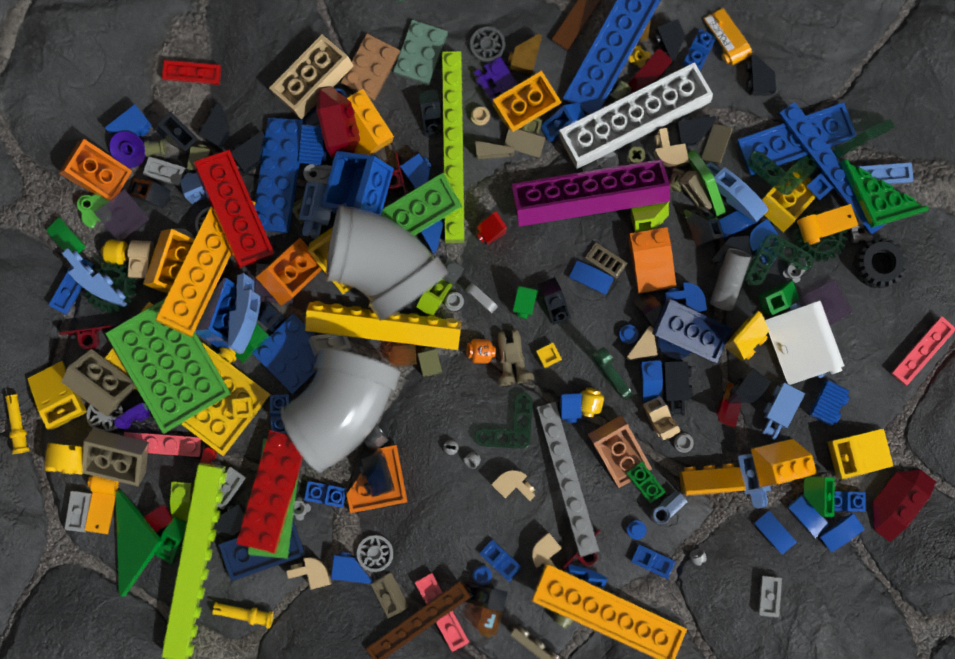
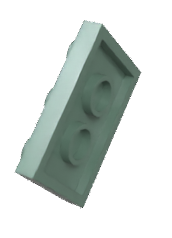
(420, 52)

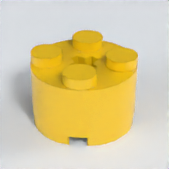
(64, 458)

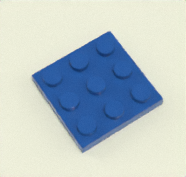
(289, 354)

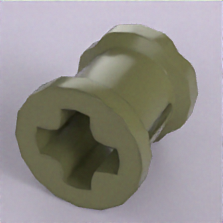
(619, 91)
(155, 147)
(634, 151)
(674, 183)

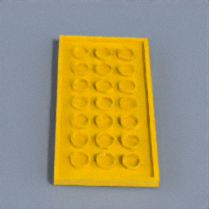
(216, 424)

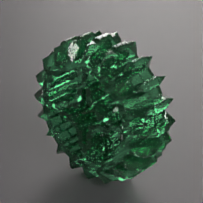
(814, 249)
(117, 283)

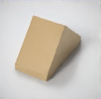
(644, 347)

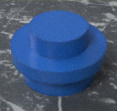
(628, 334)
(636, 529)
(482, 575)

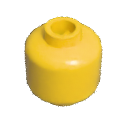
(115, 252)
(591, 401)

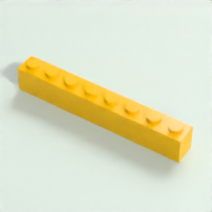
(395, 328)

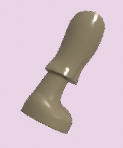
(511, 354)

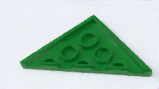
(879, 199)
(135, 542)

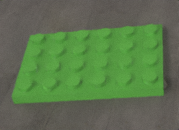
(167, 368)

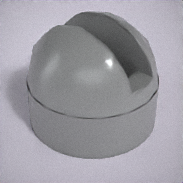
(451, 443)
(472, 460)
(698, 556)

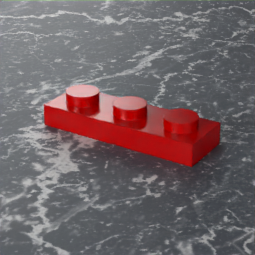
(191, 72)

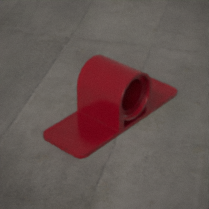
(651, 71)
(400, 183)
(84, 333)
(728, 412)
(159, 518)
(577, 555)

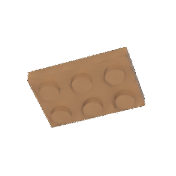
(371, 66)

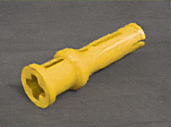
(17, 433)
(253, 616)

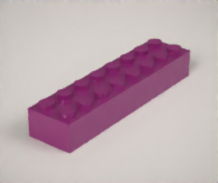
(591, 192)

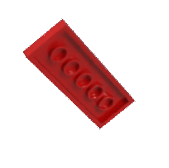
(233, 208)
(271, 494)

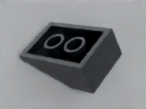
(377, 475)

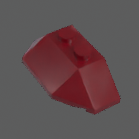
(337, 121)
(901, 502)

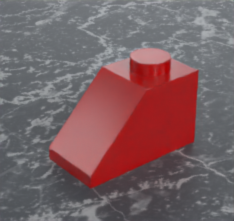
(491, 229)

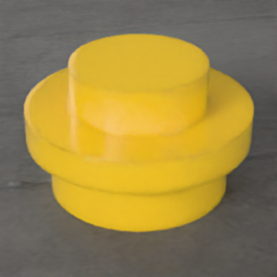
(228, 354)

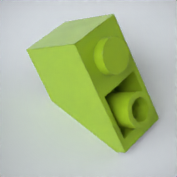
(649, 217)

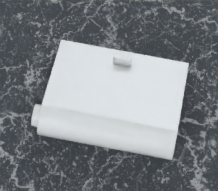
(808, 342)

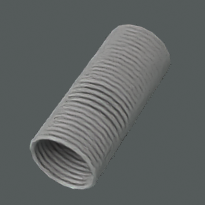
(731, 275)

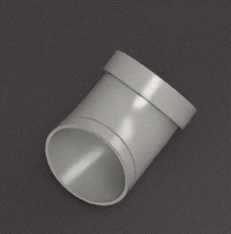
(380, 260)
(338, 406)

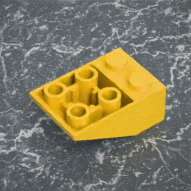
(53, 399)
(860, 454)

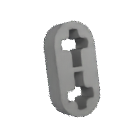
(481, 298)

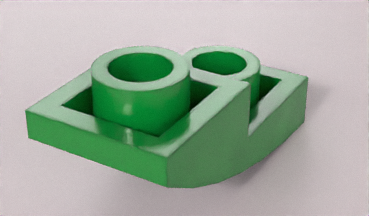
(65, 236)
(646, 482)

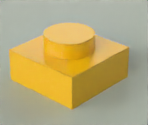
(548, 355)
(242, 408)

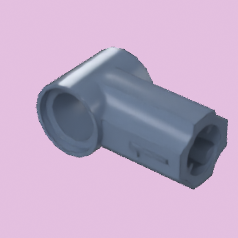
(669, 506)

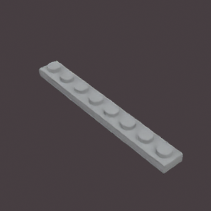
(568, 479)

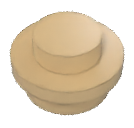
(480, 116)

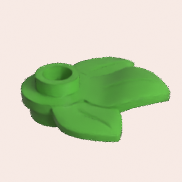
(88, 215)

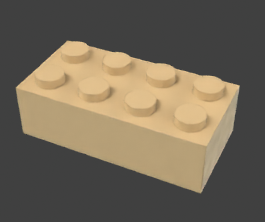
(315, 69)

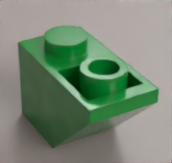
(778, 298)

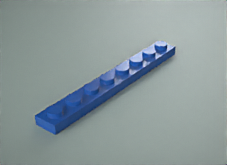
(824, 159)

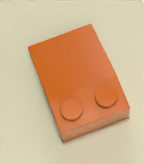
(95, 170)
(652, 260)
(289, 272)

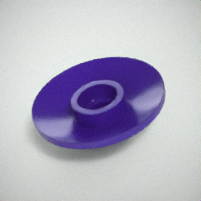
(122, 153)

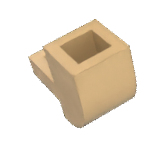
(672, 156)
(139, 256)
(660, 418)
(513, 479)
(544, 550)
(315, 569)

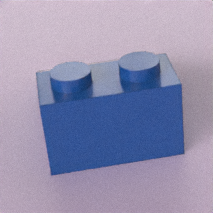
(214, 320)

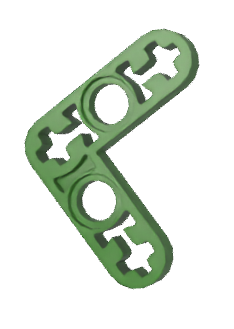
(708, 180)

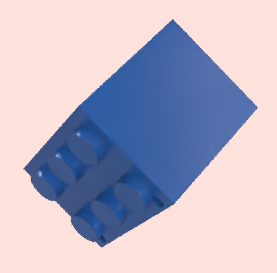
(357, 182)

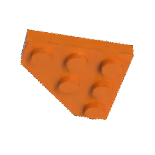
(359, 499)

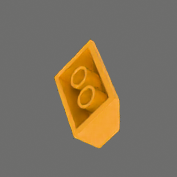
(526, 101)
(372, 129)
(167, 259)
(782, 462)
(711, 480)

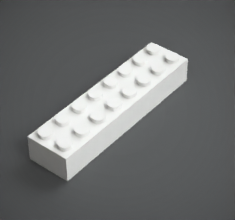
(635, 115)

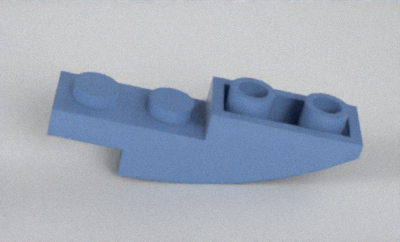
(738, 193)
(98, 284)
(244, 318)

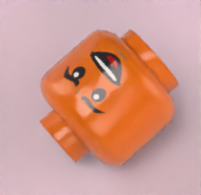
(480, 351)

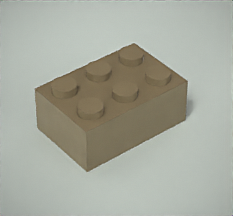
(98, 382)
(115, 457)

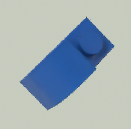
(757, 235)
(691, 296)

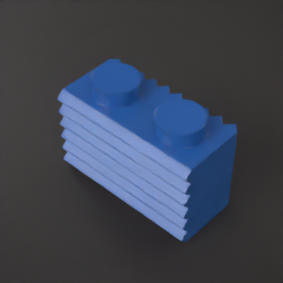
(312, 145)
(829, 403)

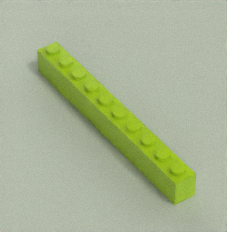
(453, 141)
(193, 561)

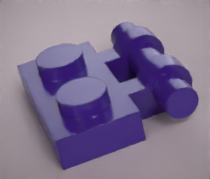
(500, 77)
(139, 412)

